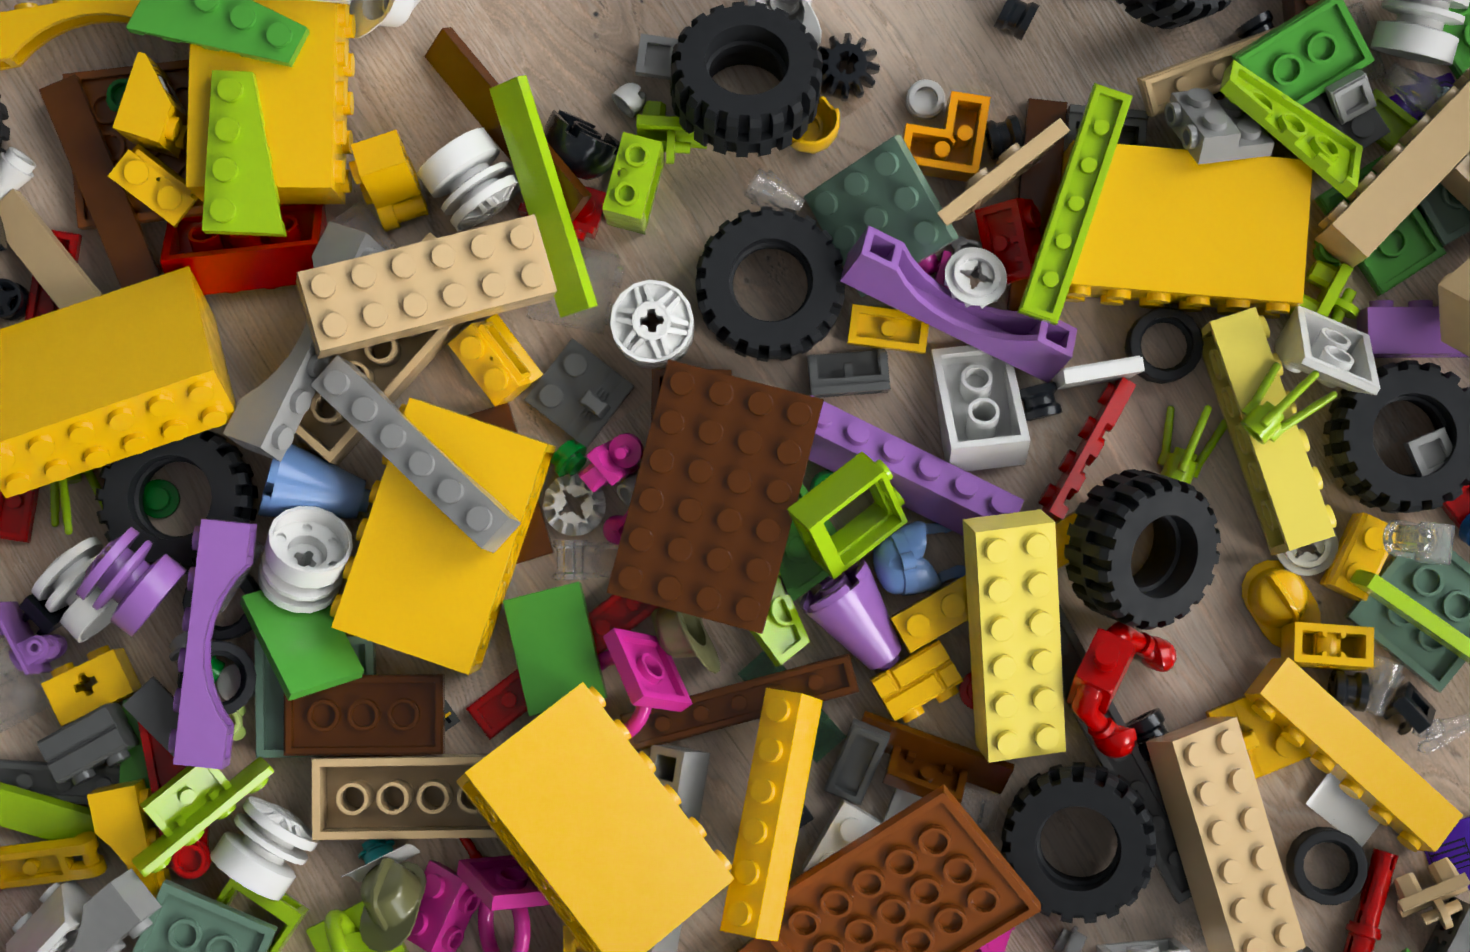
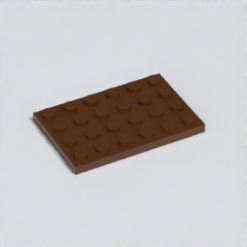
(715, 496)

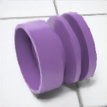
(130, 581)

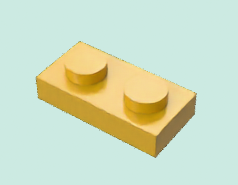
(886, 329)

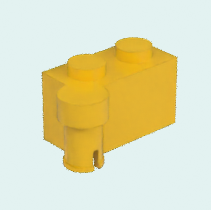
(388, 179)

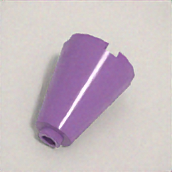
(855, 616)

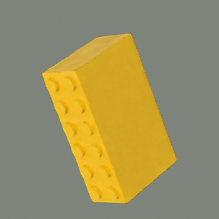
(301, 105)
(1197, 233)
(109, 380)
(415, 572)
(596, 827)

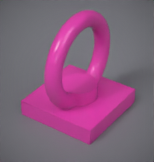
(645, 673)
(501, 886)

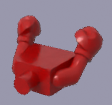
(1102, 675)

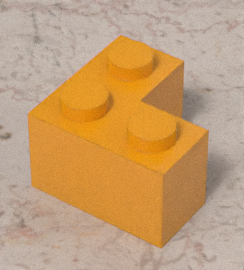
(956, 148)

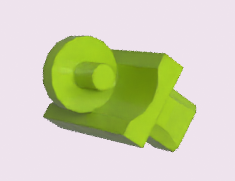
(666, 129)
(1331, 281)

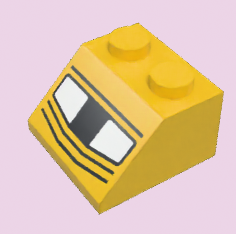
(151, 110)

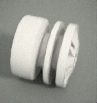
(1419, 30)
(466, 173)
(671, 338)
(304, 559)
(60, 585)
(260, 854)

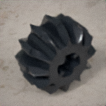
(861, 70)

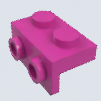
(443, 910)

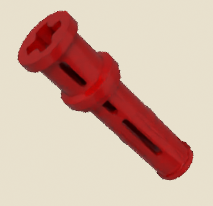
(1364, 930)

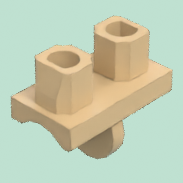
(1447, 885)

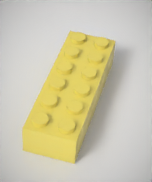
(1276, 472)
(1014, 634)

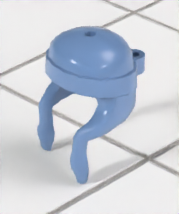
(901, 561)

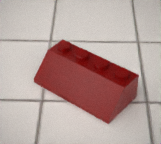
(245, 261)

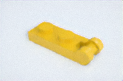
(51, 861)

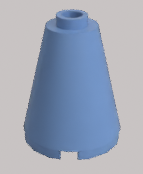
(314, 482)

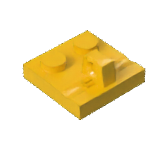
(1263, 738)

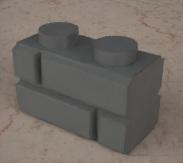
(89, 743)

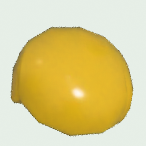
(821, 131)

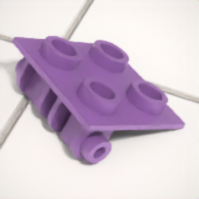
(28, 651)

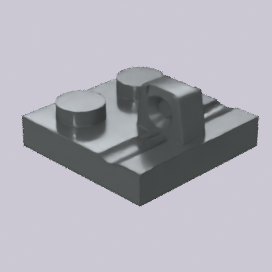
(579, 393)

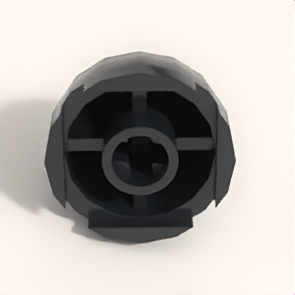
(580, 145)

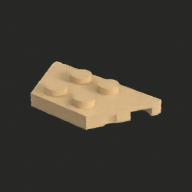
(1011, 165)

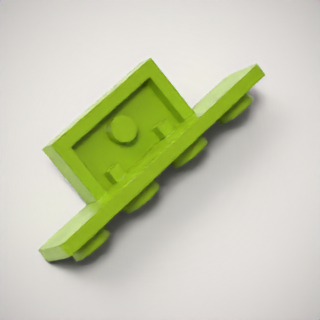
(191, 804)

